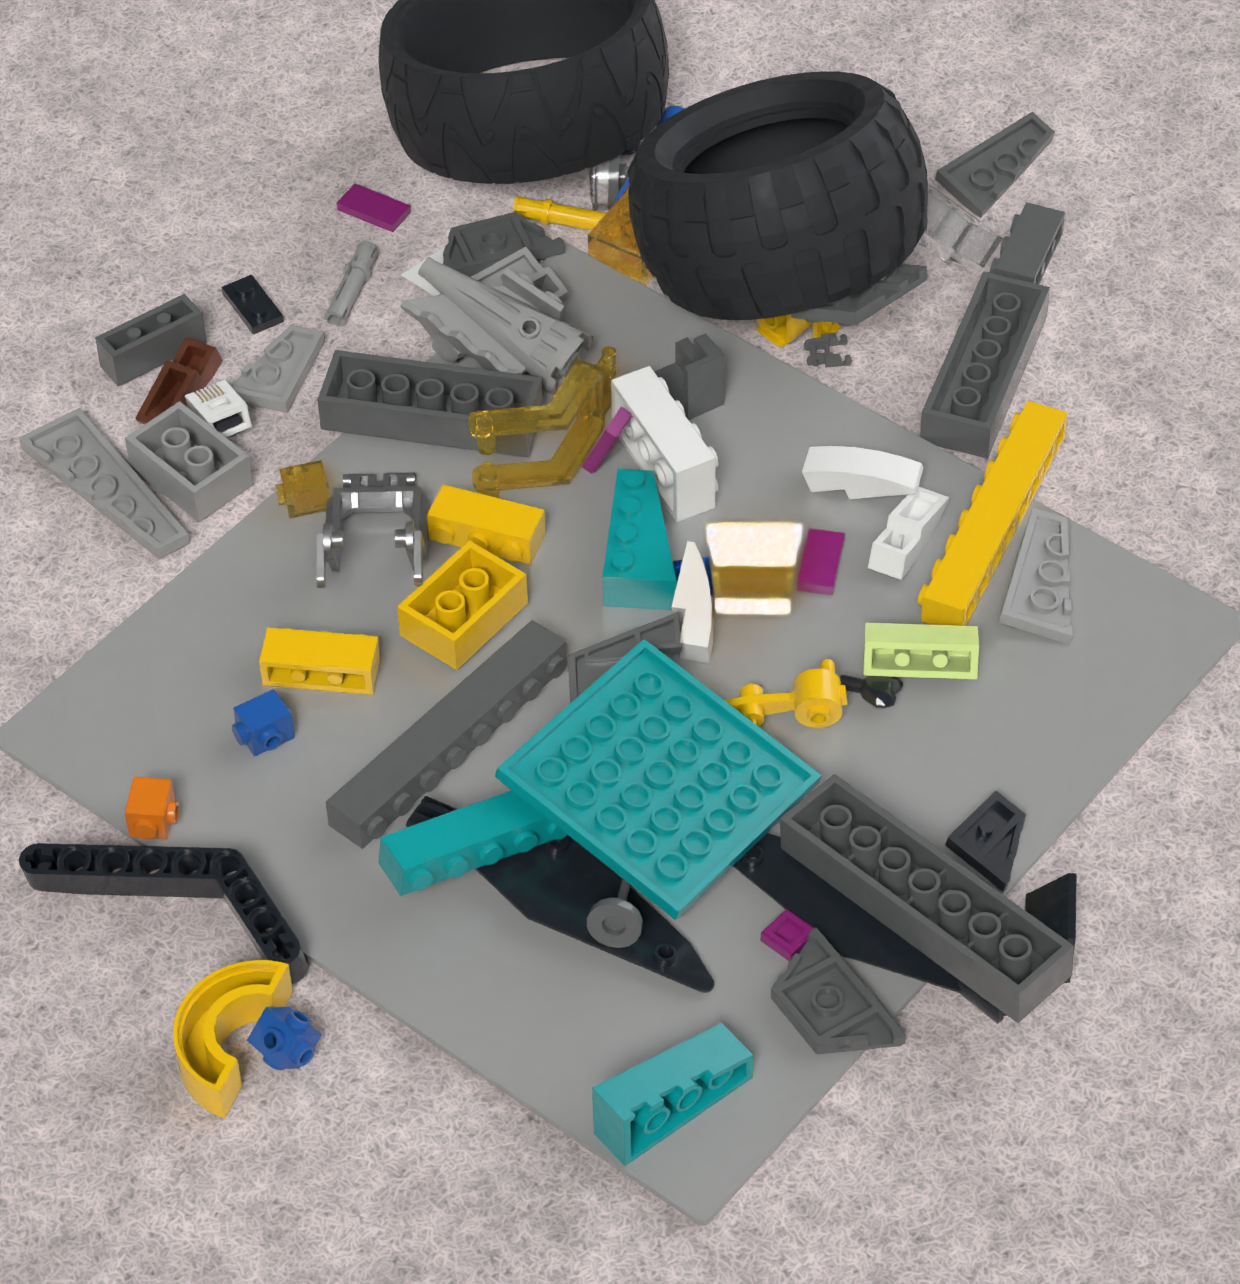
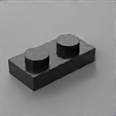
(252, 304)

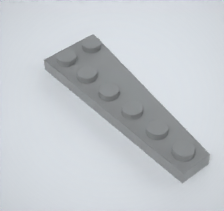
(94, 469)

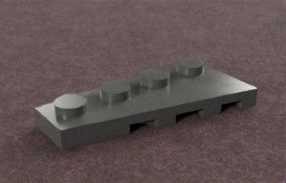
(994, 165)

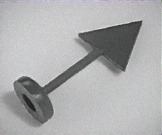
(615, 920)

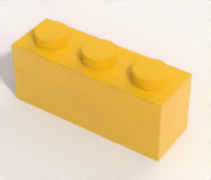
(492, 523)
(320, 660)

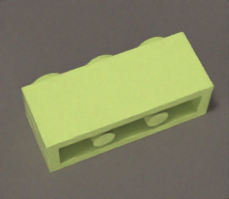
(921, 650)

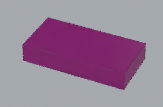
(373, 207)
(607, 440)
(820, 561)

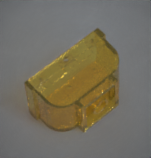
(753, 565)

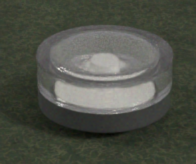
(605, 183)

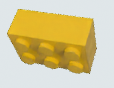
(462, 605)

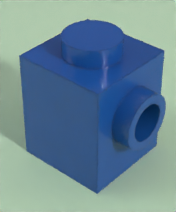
(263, 723)

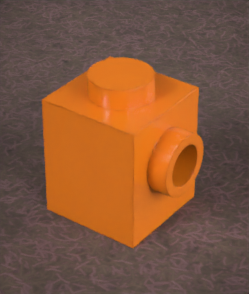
(151, 808)

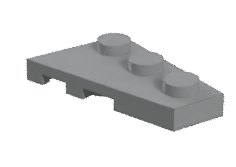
(281, 370)

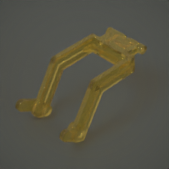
(581, 395)

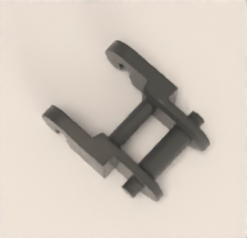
(828, 357)

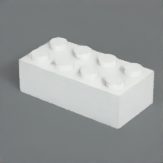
(666, 443)

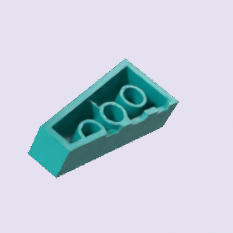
(638, 554)
(668, 1091)

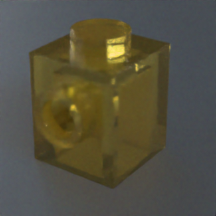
(303, 489)

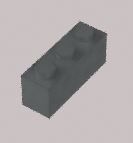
(1031, 244)
(149, 339)

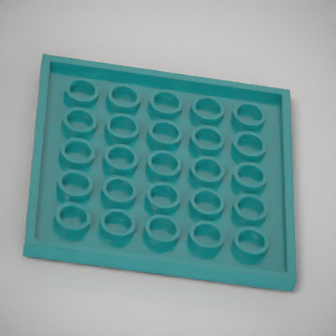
(658, 778)

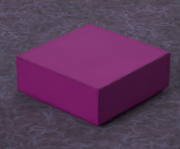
(786, 934)

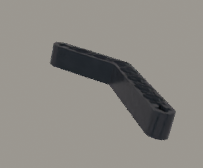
(53, 867)

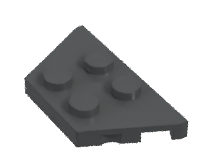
(488, 241)
(832, 1003)

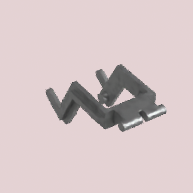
(365, 495)

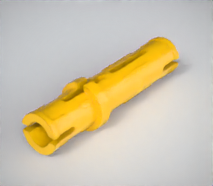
(555, 213)

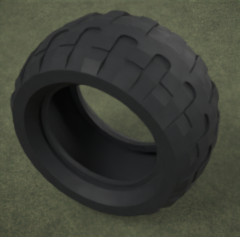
(779, 195)

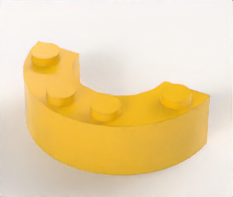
(209, 1015)

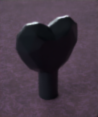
(875, 690)

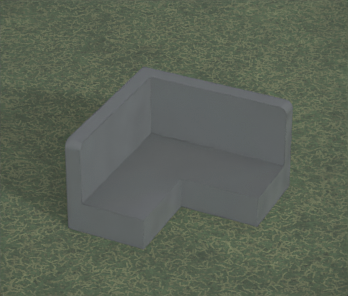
(696, 376)

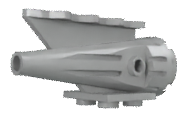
(500, 326)

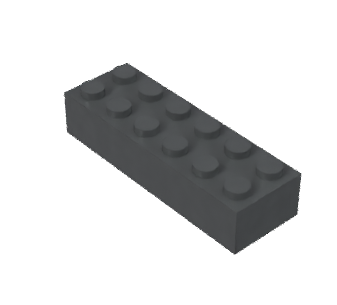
(984, 364)
(421, 400)

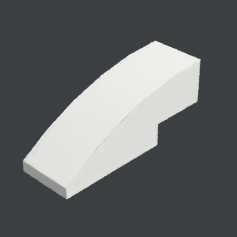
(860, 472)
(907, 533)
(694, 606)

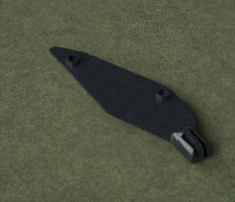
(560, 885)
(843, 922)

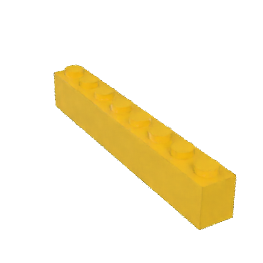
(993, 517)

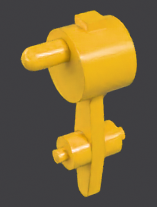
(815, 698)

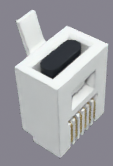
(220, 408)

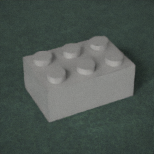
(189, 461)

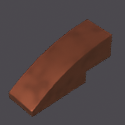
(190, 371)

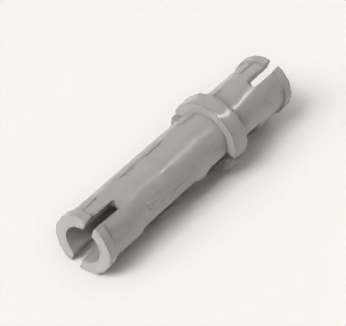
(355, 275)

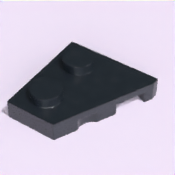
(990, 839)

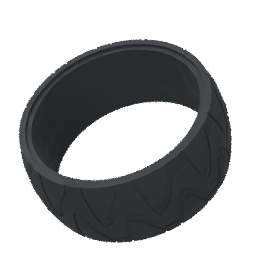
(530, 119)

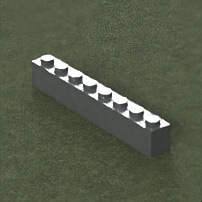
(446, 734)

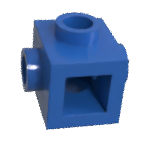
(284, 1038)

